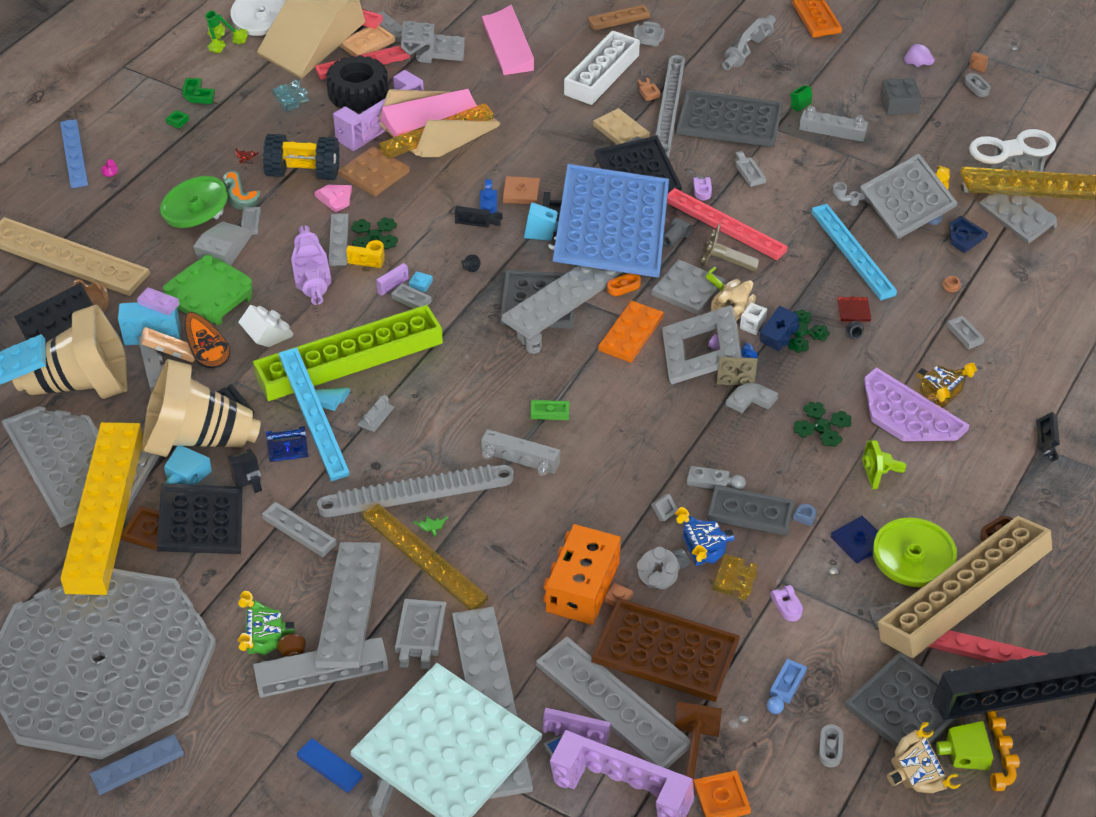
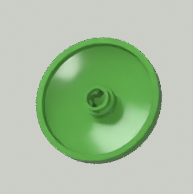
(194, 201)

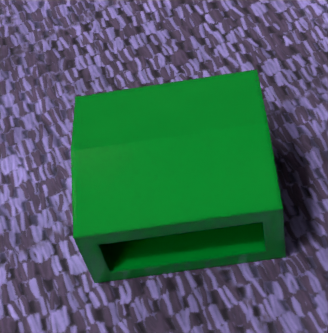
(801, 97)

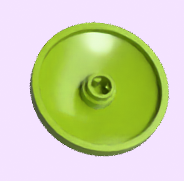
(913, 551)

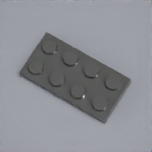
(751, 510)

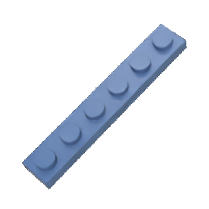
(74, 153)

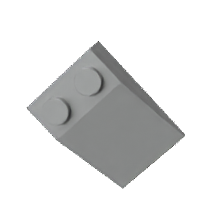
(222, 242)

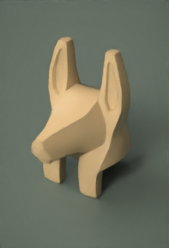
(734, 295)

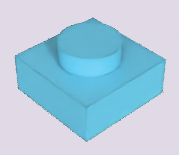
(420, 281)

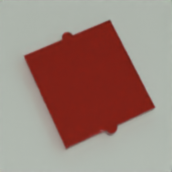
(854, 309)

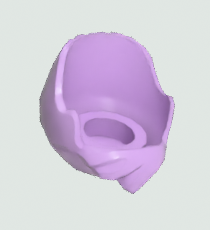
(919, 55)

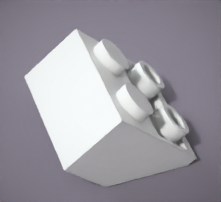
(265, 326)

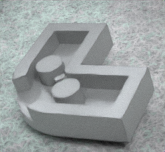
(751, 392)

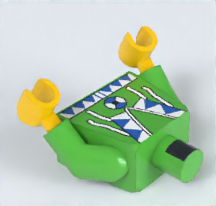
(263, 626)

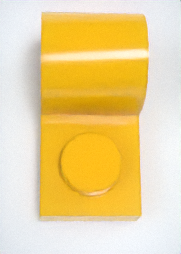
(370, 256)

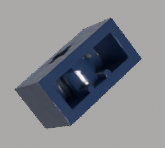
(779, 328)

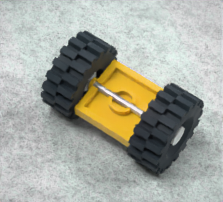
(282, 154)

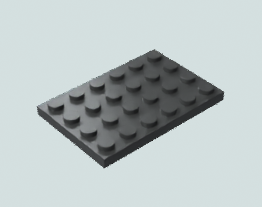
(730, 118)

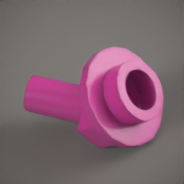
(109, 169)

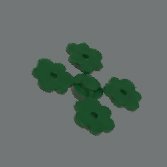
(384, 225)
(817, 332)
(822, 425)

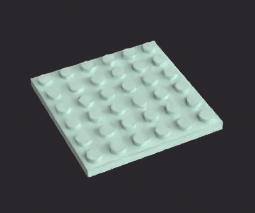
(446, 745)

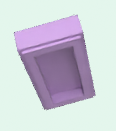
(392, 279)

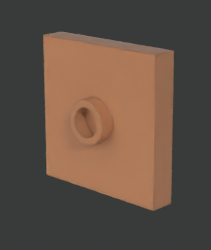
(521, 190)

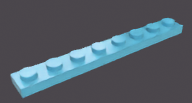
(854, 252)
(314, 414)

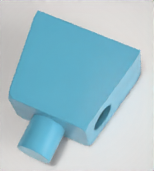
(541, 223)
(186, 467)

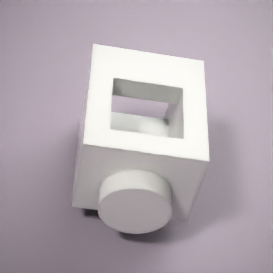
(753, 318)

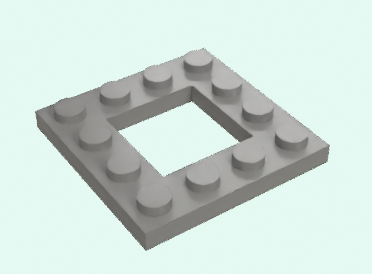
(674, 335)

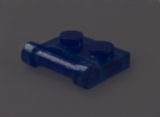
(289, 448)

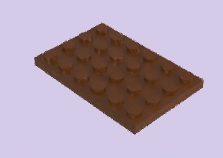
(666, 649)

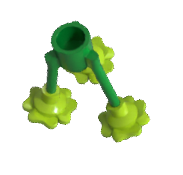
(217, 30)

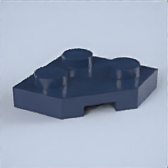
(965, 234)

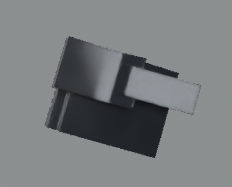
(245, 470)

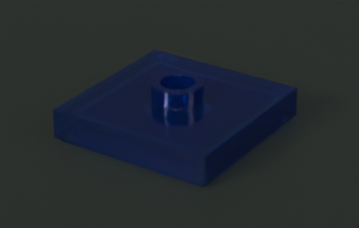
(856, 538)

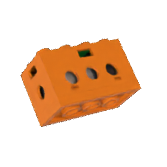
(582, 574)

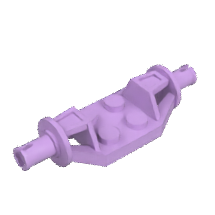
(310, 265)

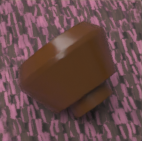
(291, 645)

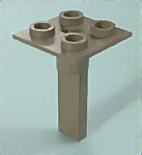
(728, 254)
(736, 370)

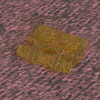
(729, 573)

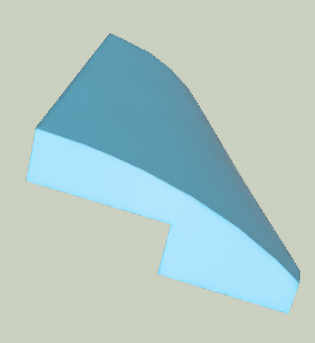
(332, 397)

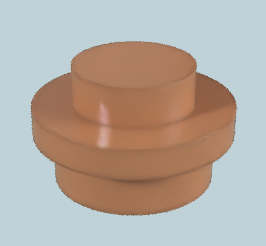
(951, 284)

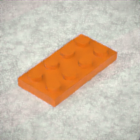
(817, 17)
(631, 331)

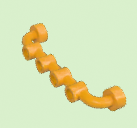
(1009, 761)

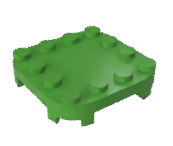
(210, 288)

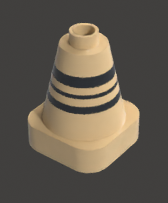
(81, 359)
(193, 415)

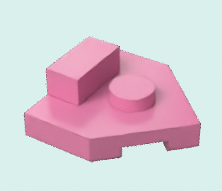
(335, 196)

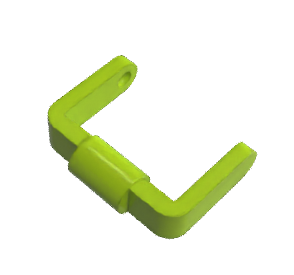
(715, 281)

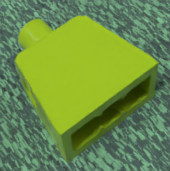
(967, 747)

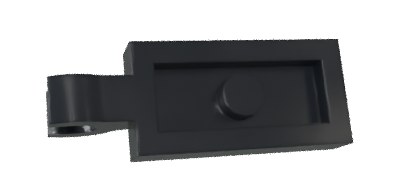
(477, 217)
(1048, 435)

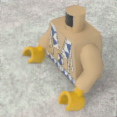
(918, 765)

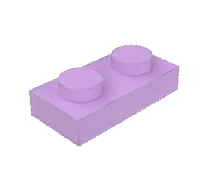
(158, 301)

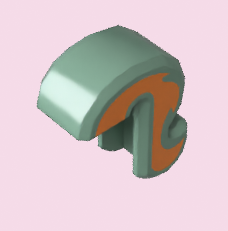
(235, 195)

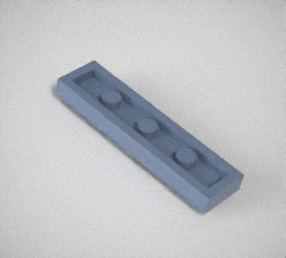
(136, 764)

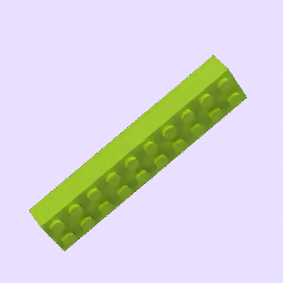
(354, 350)

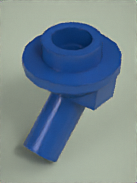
(748, 351)

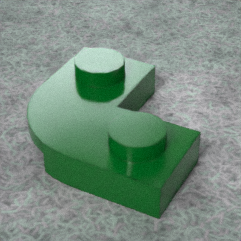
(195, 94)

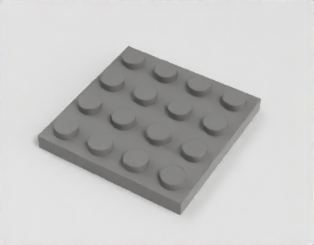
(908, 196)

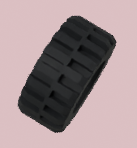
(357, 82)

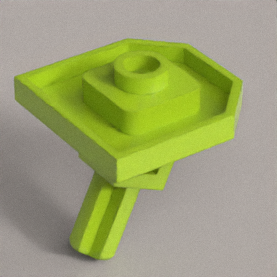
(879, 463)

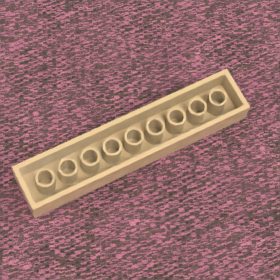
(964, 586)

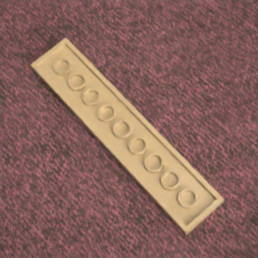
(71, 257)

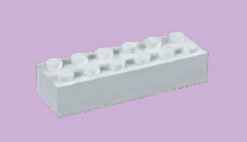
(601, 67)

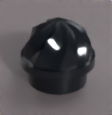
(855, 330)

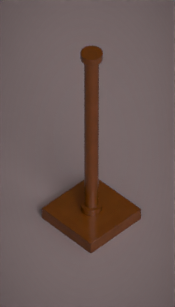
(697, 720)

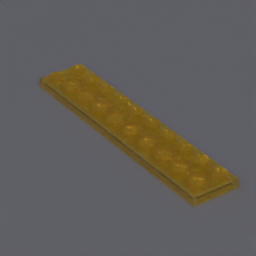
(1029, 183)

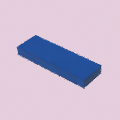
(329, 765)

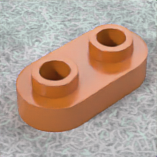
(623, 284)

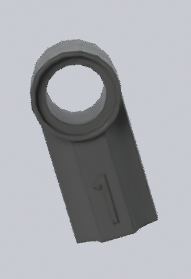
(678, 229)

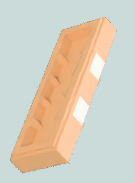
(166, 344)

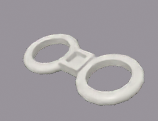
(1012, 147)

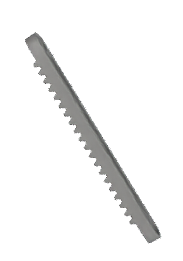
(670, 102)
(415, 490)

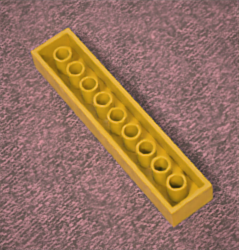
(102, 509)

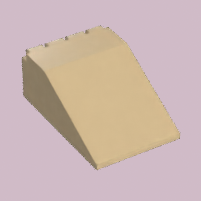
(309, 32)
(439, 135)

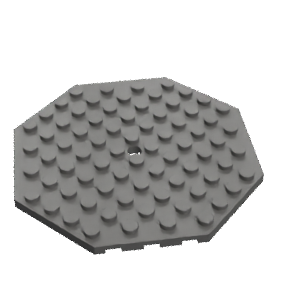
(150, 672)

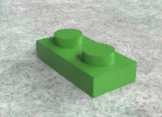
(549, 410)

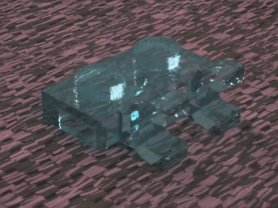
(286, 97)

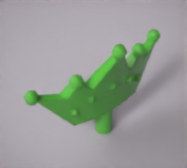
(431, 525)

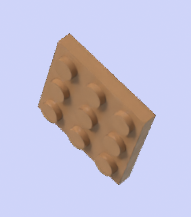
(373, 171)

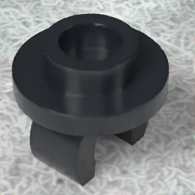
(471, 263)

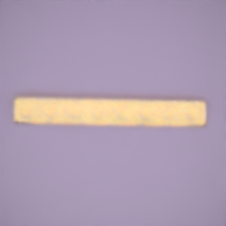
(410, 140)
(425, 557)

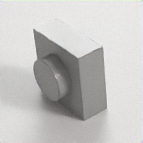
(664, 507)

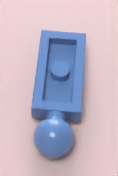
(785, 686)

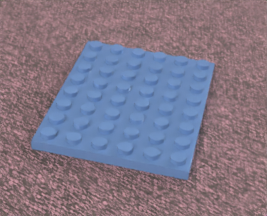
(612, 220)

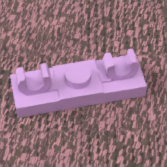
(590, 728)

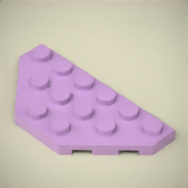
(907, 412)

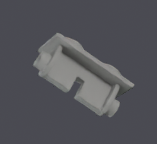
(376, 414)

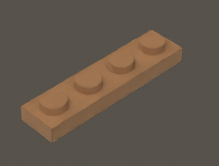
(618, 17)

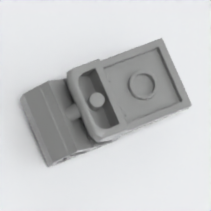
(421, 38)

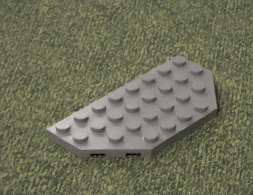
(56, 454)

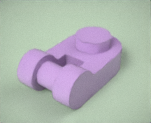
(702, 188)
(790, 609)

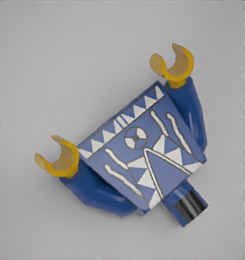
(703, 538)

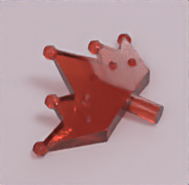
(245, 155)

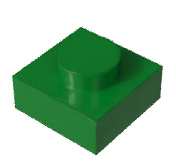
(177, 119)

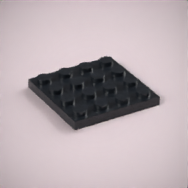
(639, 157)
(53, 314)
(200, 519)

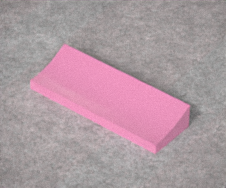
(508, 41)
(414, 114)

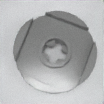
(649, 33)
(650, 560)

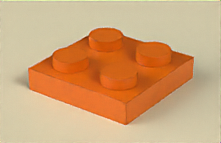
(722, 795)

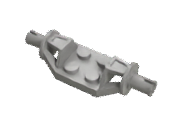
(739, 50)

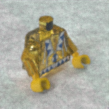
(944, 384)

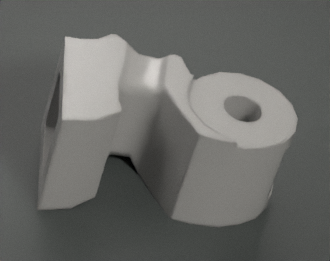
(533, 345)

